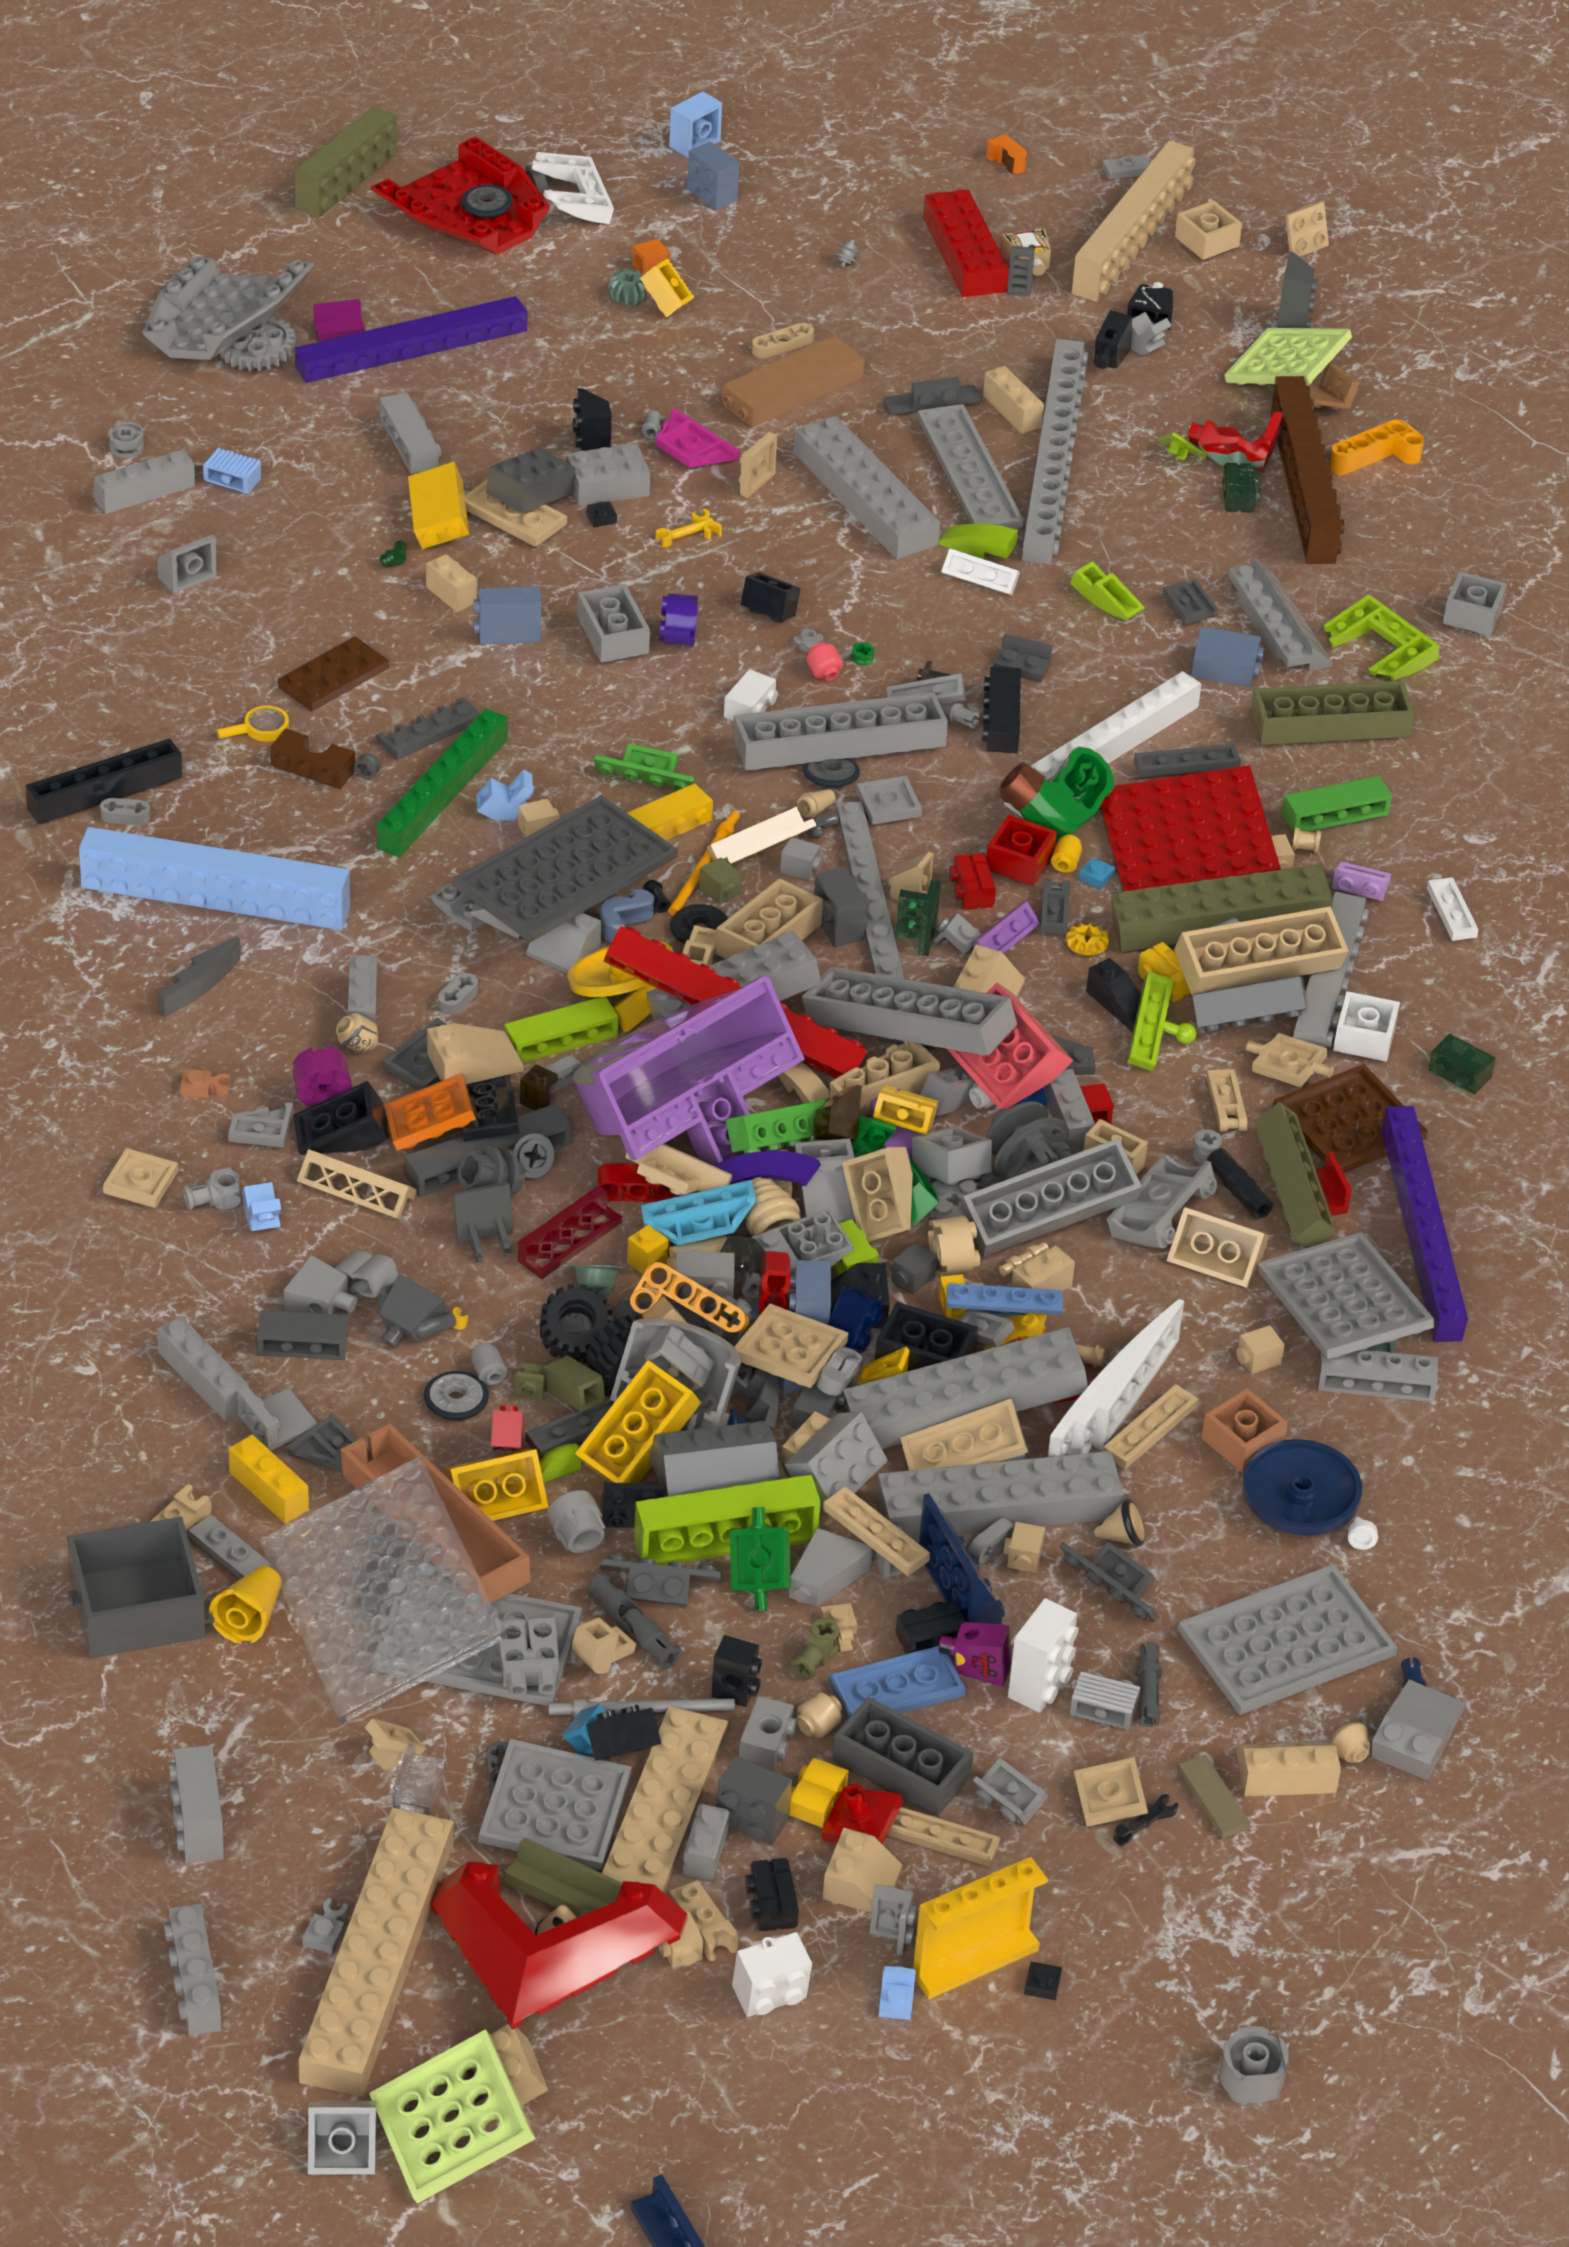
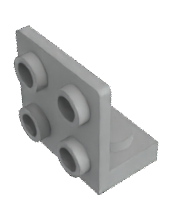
(275, 1418)

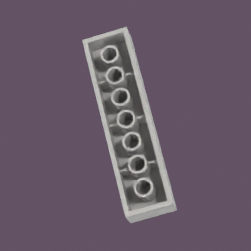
(866, 487)
(840, 731)
(910, 1010)
(1024, 1371)
(1022, 1491)

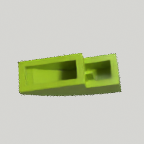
(980, 539)
(1106, 592)

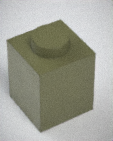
(720, 880)

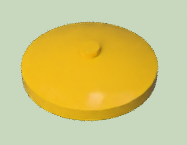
(599, 979)

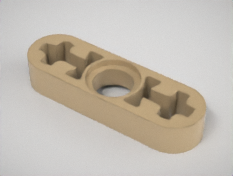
(769, 344)

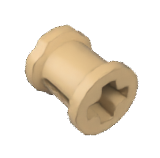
(1306, 840)

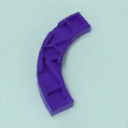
(770, 1164)

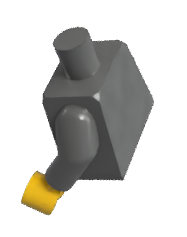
(415, 1312)

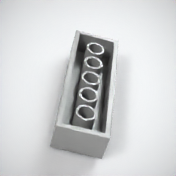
(782, 959)
(1051, 1197)

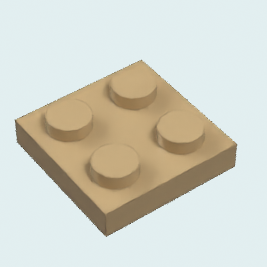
(758, 464)
(140, 1178)
(1110, 1792)

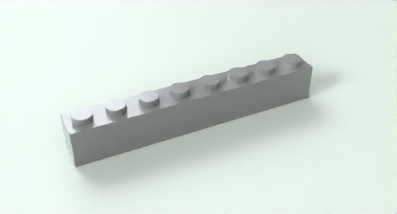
(1326, 987)

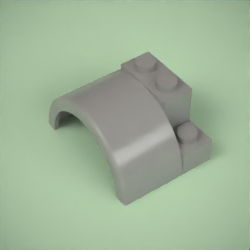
(719, 1384)

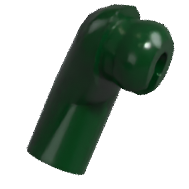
(395, 556)

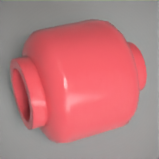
(824, 661)

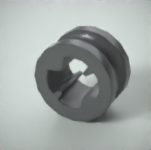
(361, 764)

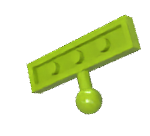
(1151, 1023)

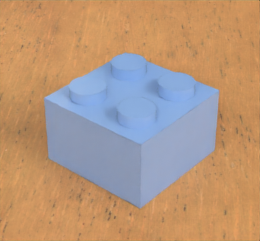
(695, 123)

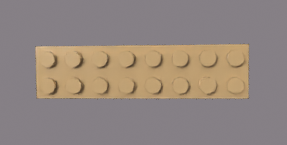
(666, 1798)

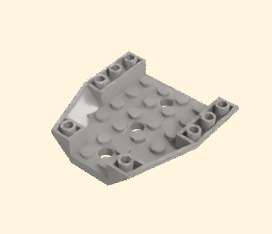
(208, 311)

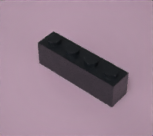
(1003, 709)

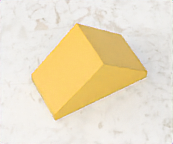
(886, 1366)

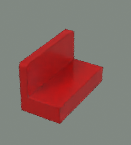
(1334, 1186)

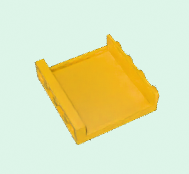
(976, 1928)

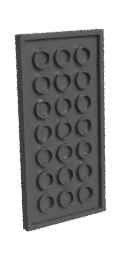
(565, 868)

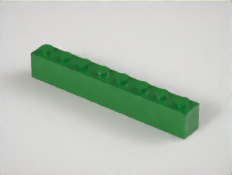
(442, 782)

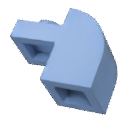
(502, 801)
(261, 1206)

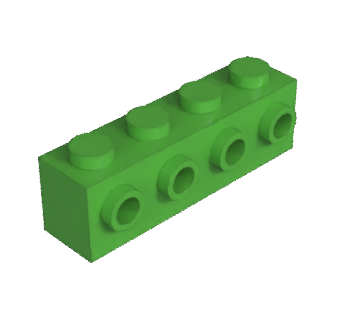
(1336, 804)
(773, 1127)

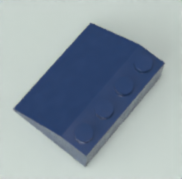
(954, 1569)

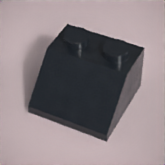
(868, 1278)

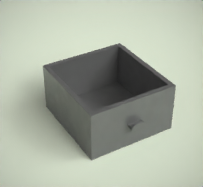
(135, 1587)

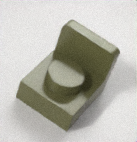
(530, 1381)

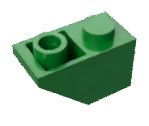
(871, 1135)

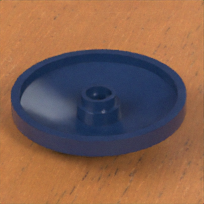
(1302, 1487)

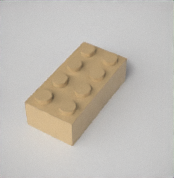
(768, 916)

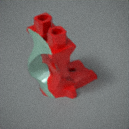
(1229, 446)

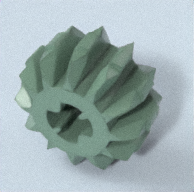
(627, 287)

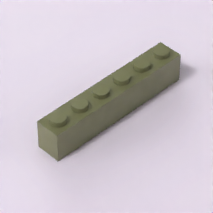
(1294, 1176)

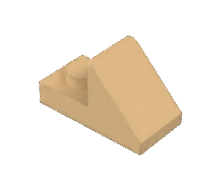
(390, 1741)

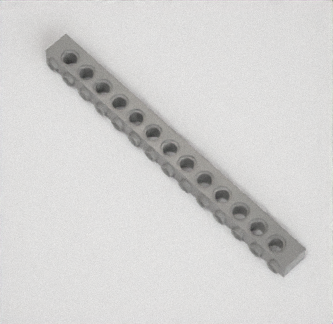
(1055, 452)

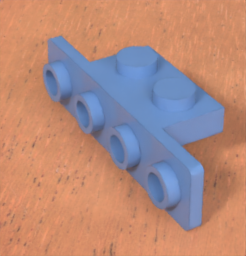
(1004, 1300)

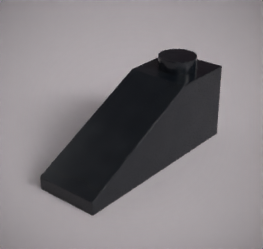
(1114, 991)

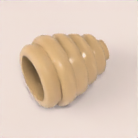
(771, 1209)

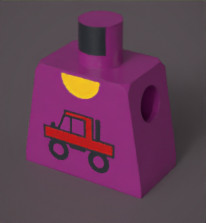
(980, 1651)

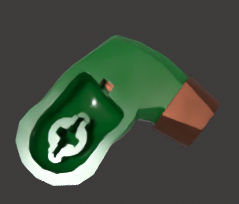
(1067, 798)

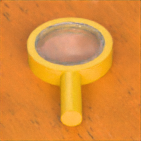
(261, 724)

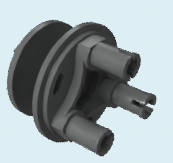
(1026, 1139)

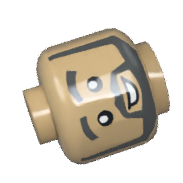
(357, 1033)

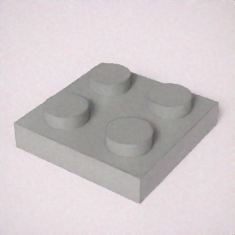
(889, 800)

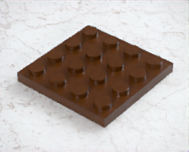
(1344, 1116)

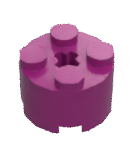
(320, 1075)

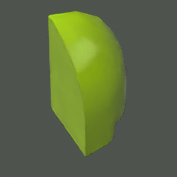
(560, 1462)

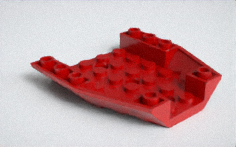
(437, 199)

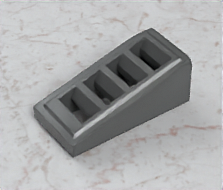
(1016, 284)

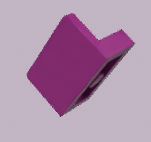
(337, 319)

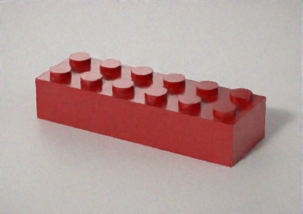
(965, 243)

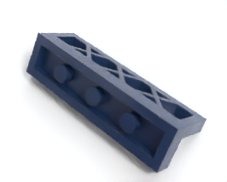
(664, 2218)

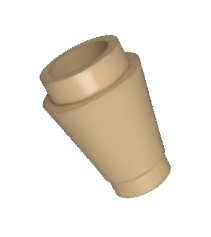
(815, 802)

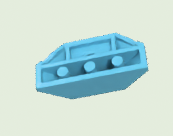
(701, 1213)

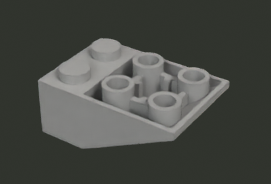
(828, 1185)
(810, 1238)

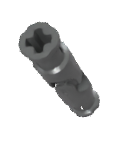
(646, 1632)

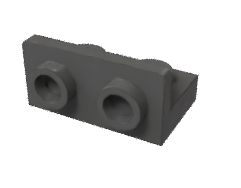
(1023, 653)

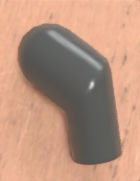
(821, 822)

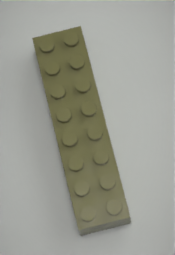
(1164, 912)

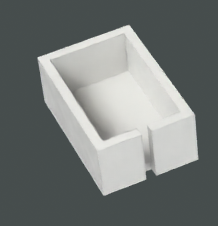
(1043, 1655)

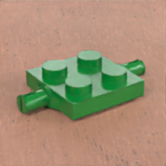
(760, 1559)

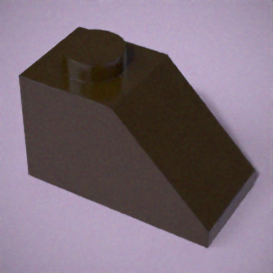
(839, 1116)

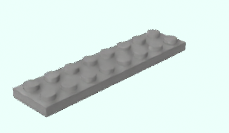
(969, 466)

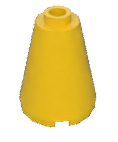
(246, 1606)

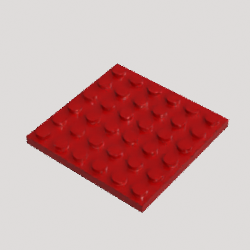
(1188, 829)

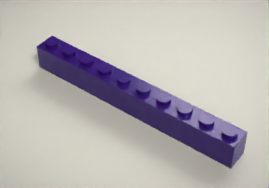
(410, 339)
(1424, 1223)

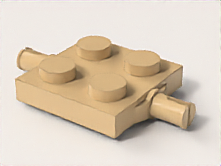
(1289, 1059)

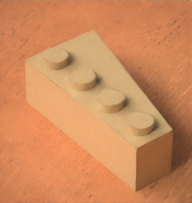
(901, 1068)

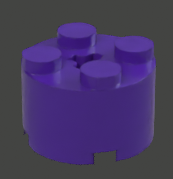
(680, 619)

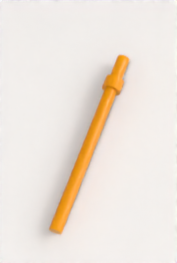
(723, 831)

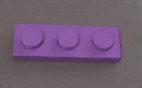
(1009, 929)

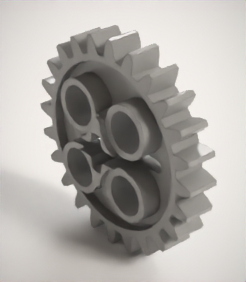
(262, 346)

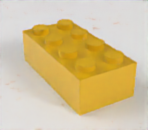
(624, 1436)

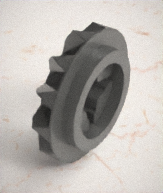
(542, 1147)

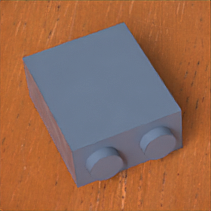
(508, 615)
(1227, 656)

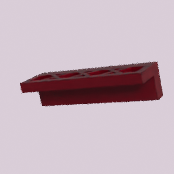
(561, 1231)

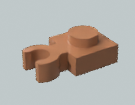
(200, 1082)

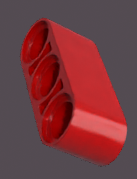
(626, 1184)

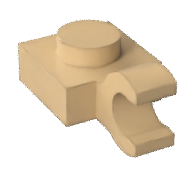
(845, 1618)

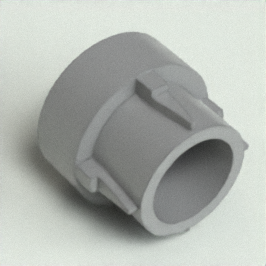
(577, 1521)

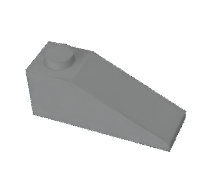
(948, 1087)

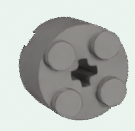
(1253, 2065)

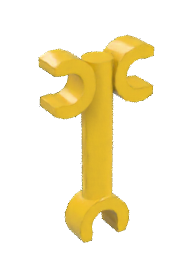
(699, 523)

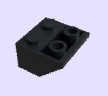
(591, 421)

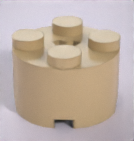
(953, 1245)

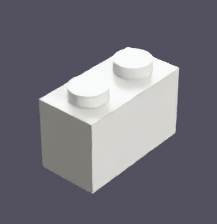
(750, 695)

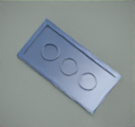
(900, 1682)

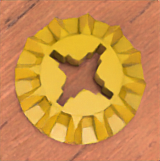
(1076, 939)

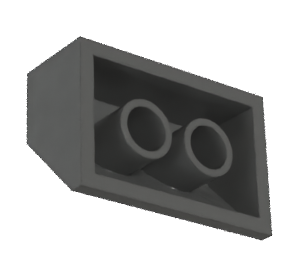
(1296, 294)

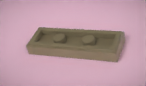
(1213, 1796)

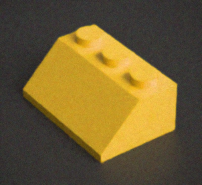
(502, 1483)

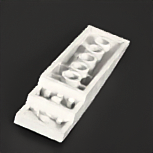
(1117, 1388)

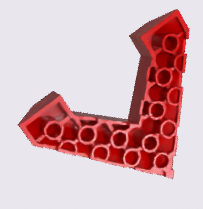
(540, 1971)

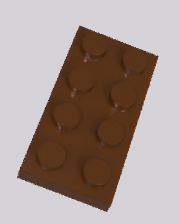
(333, 673)

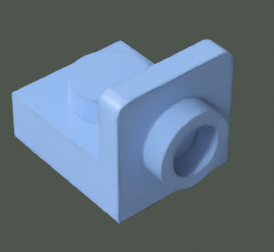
(897, 1992)

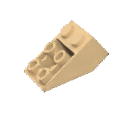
(519, 2064)

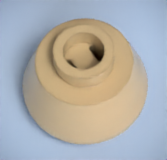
(1352, 1742)

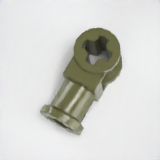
(819, 1647)

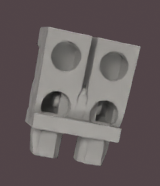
(529, 1665)

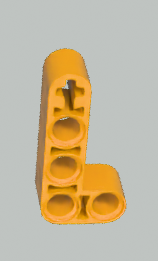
(1376, 444)
(694, 1302)

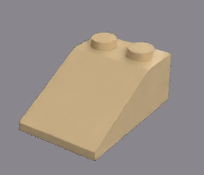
(471, 1051)
(880, 1192)

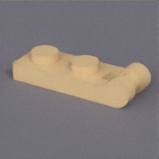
(1227, 1100)

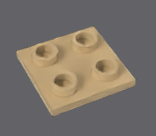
(1307, 229)

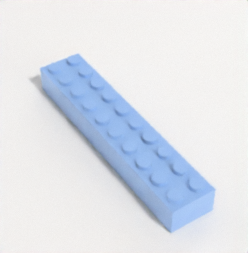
(215, 878)

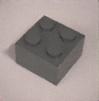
(843, 906)
(755, 1799)

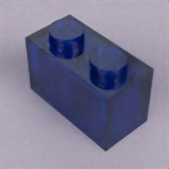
(856, 1314)

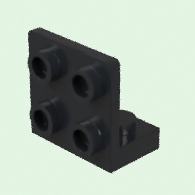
(620, 1501)

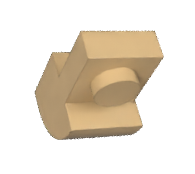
(701, 945)

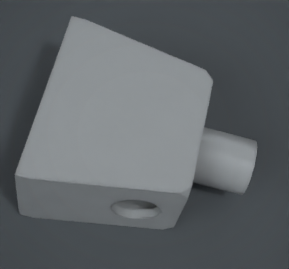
(318, 1290)

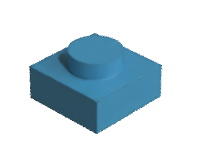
(1097, 873)

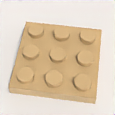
(790, 1345)

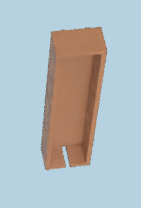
(494, 1554)

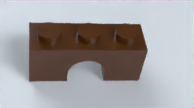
(330, 767)

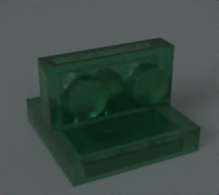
(919, 916)

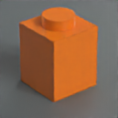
(648, 255)

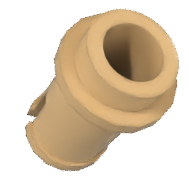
(1092, 1355)

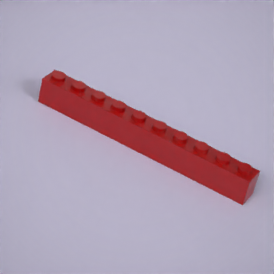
(696, 983)

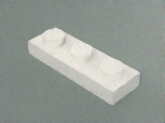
(980, 572)
(1452, 909)

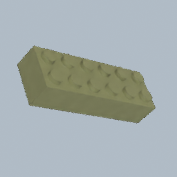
(345, 162)
(1332, 712)

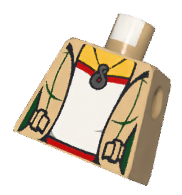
(1032, 238)

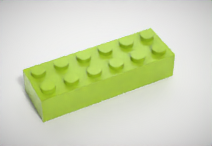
(700, 1522)

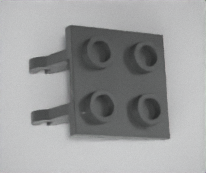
(484, 1214)

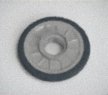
(440, 1403)

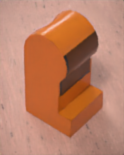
(1007, 153)

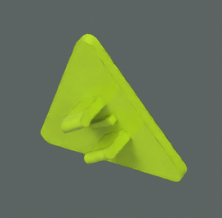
(1177, 443)

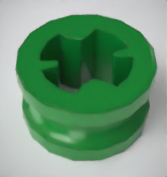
(862, 653)

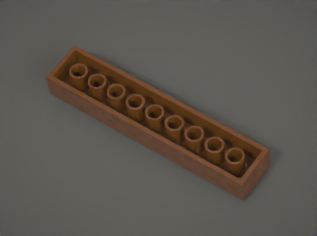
(1307, 471)

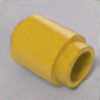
(1066, 854)

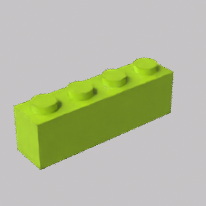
(563, 1029)

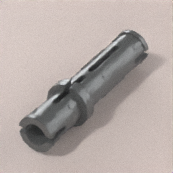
(1149, 1682)

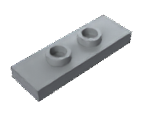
(226, 1547)

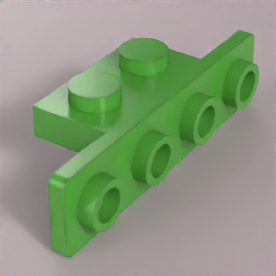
(647, 765)

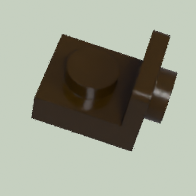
(535, 1087)

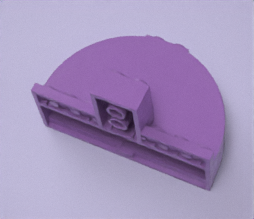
(689, 1072)

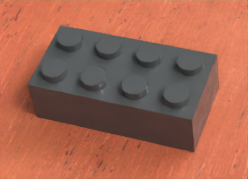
(902, 1756)

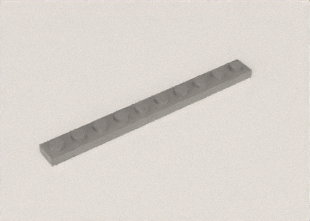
(864, 868)

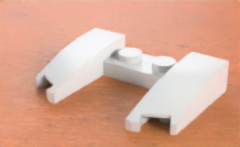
(592, 201)

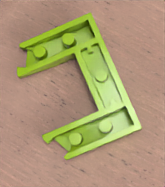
(1414, 648)

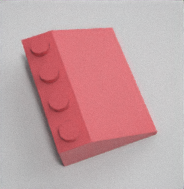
(1020, 1063)

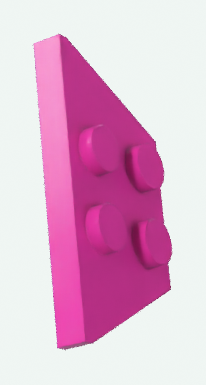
(692, 442)

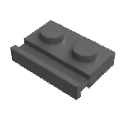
(1189, 601)

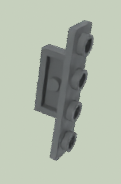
(932, 395)
(1119, 1573)
(659, 1582)

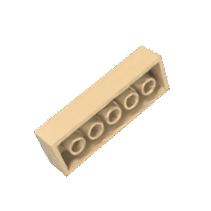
(1261, 950)

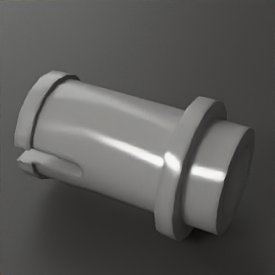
(652, 424)

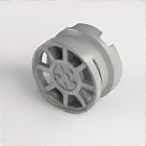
(126, 438)

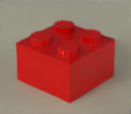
(1021, 850)

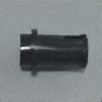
(661, 903)

